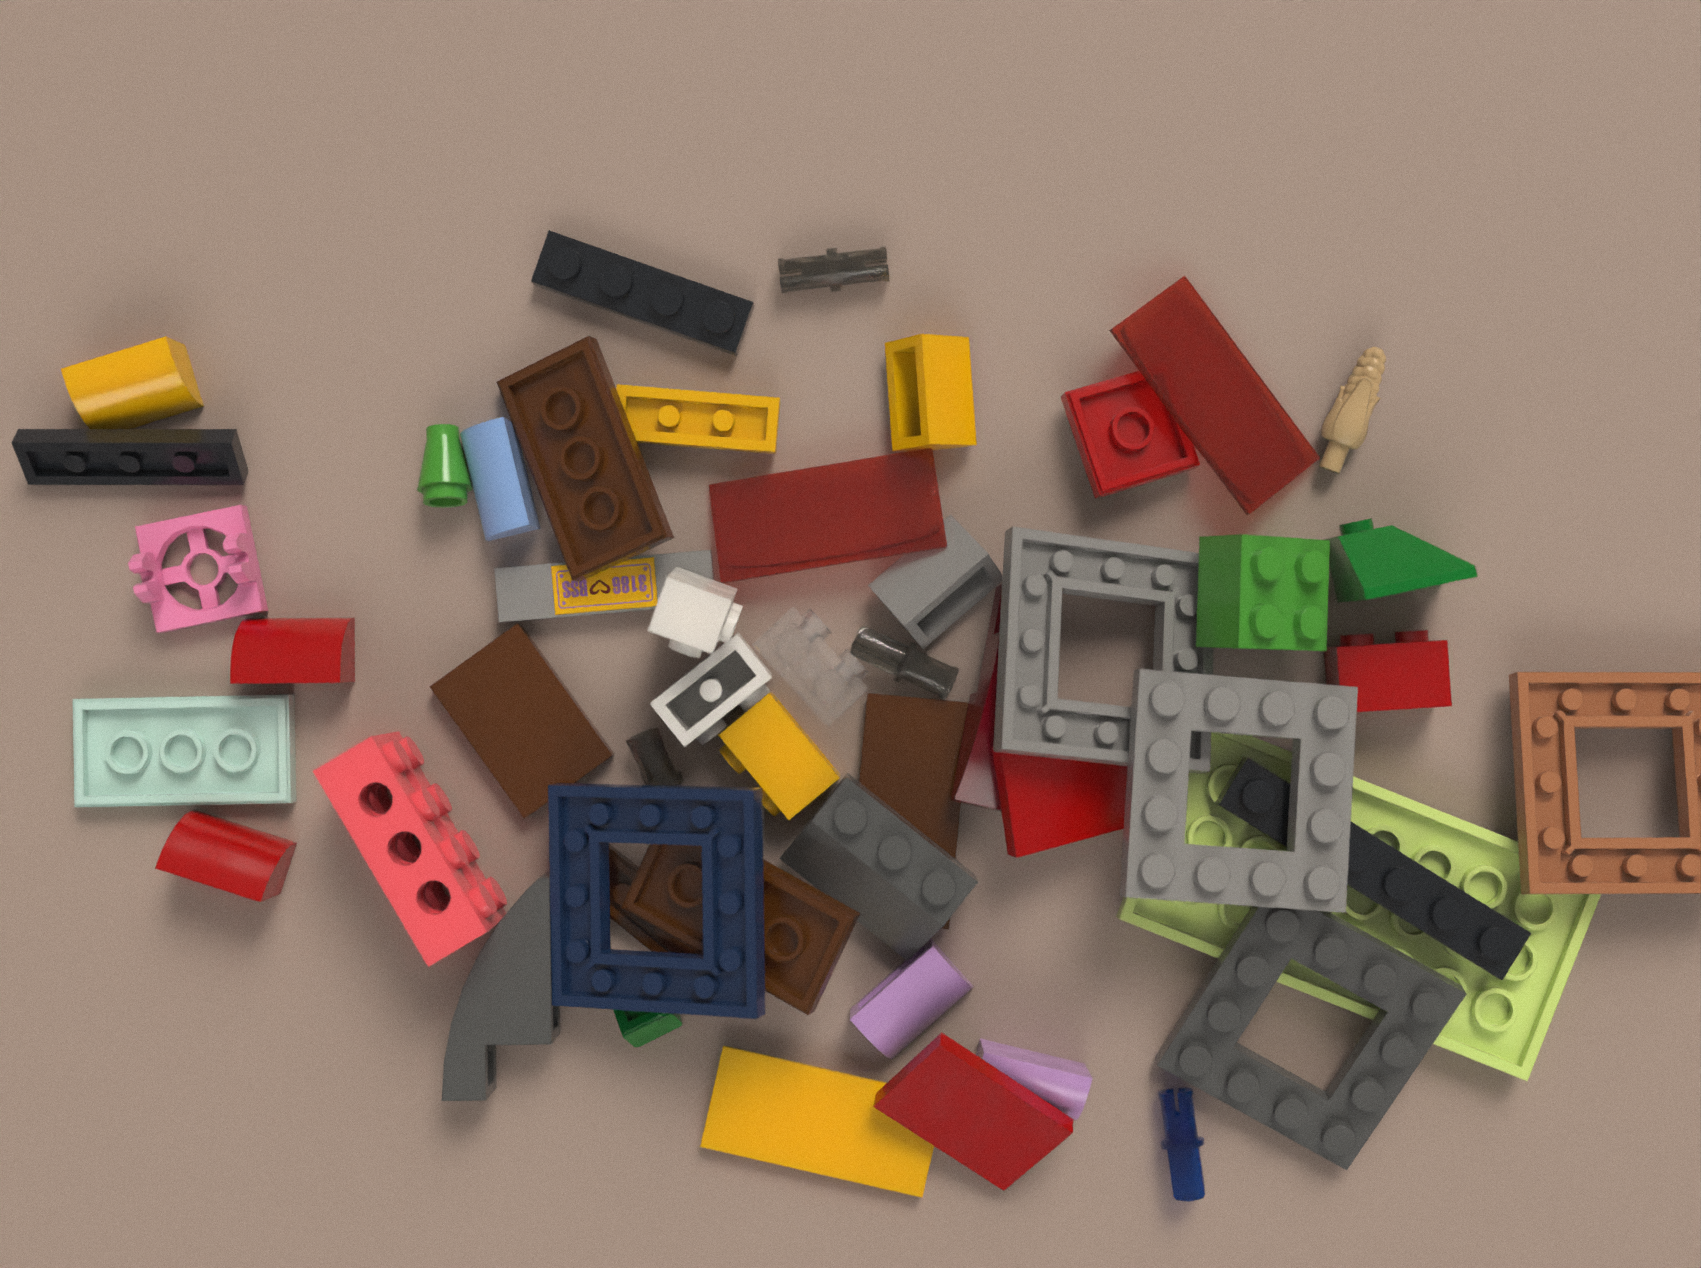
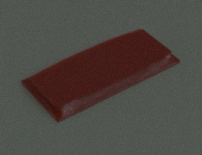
(1215, 395)
(827, 515)

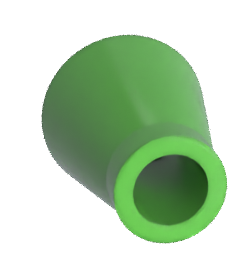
(444, 471)

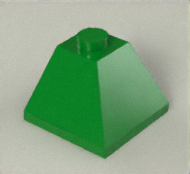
(1388, 562)

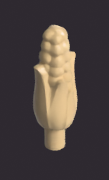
(1350, 415)

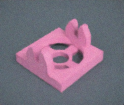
(241, 566)

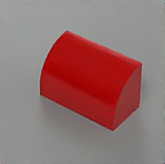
(293, 651)
(227, 856)

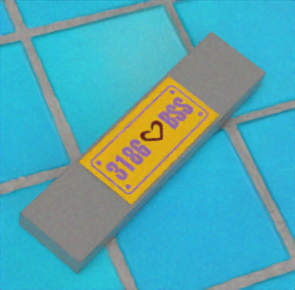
(630, 586)

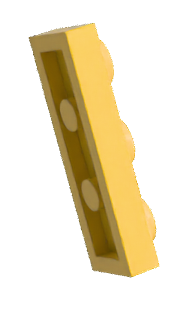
(702, 418)

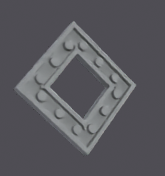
(1035, 575)
(1320, 803)

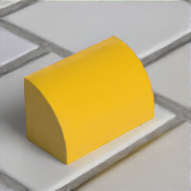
(134, 385)
(930, 392)

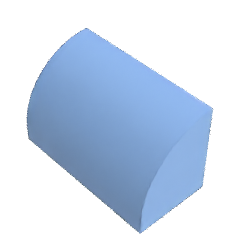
(499, 479)

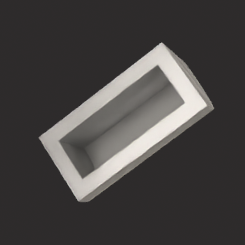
(937, 585)

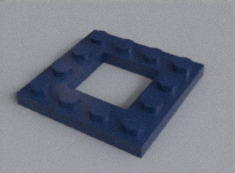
(585, 969)

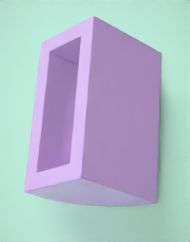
(909, 1000)
(1052, 1078)

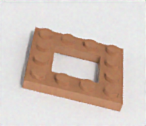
(1543, 723)

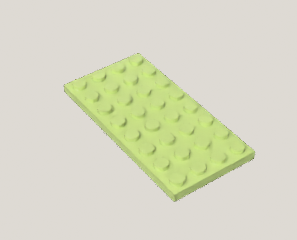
(1497, 1019)

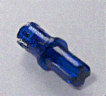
(1182, 1144)

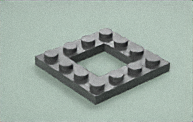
(1333, 1122)

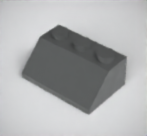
(880, 867)

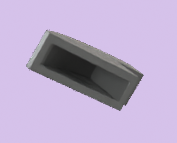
(503, 998)

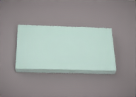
(184, 750)

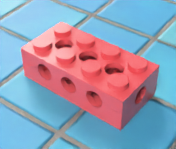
(385, 837)

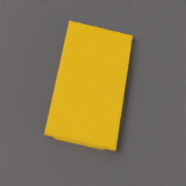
(811, 1122)

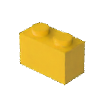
(777, 757)

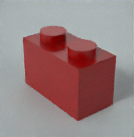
(1392, 675)

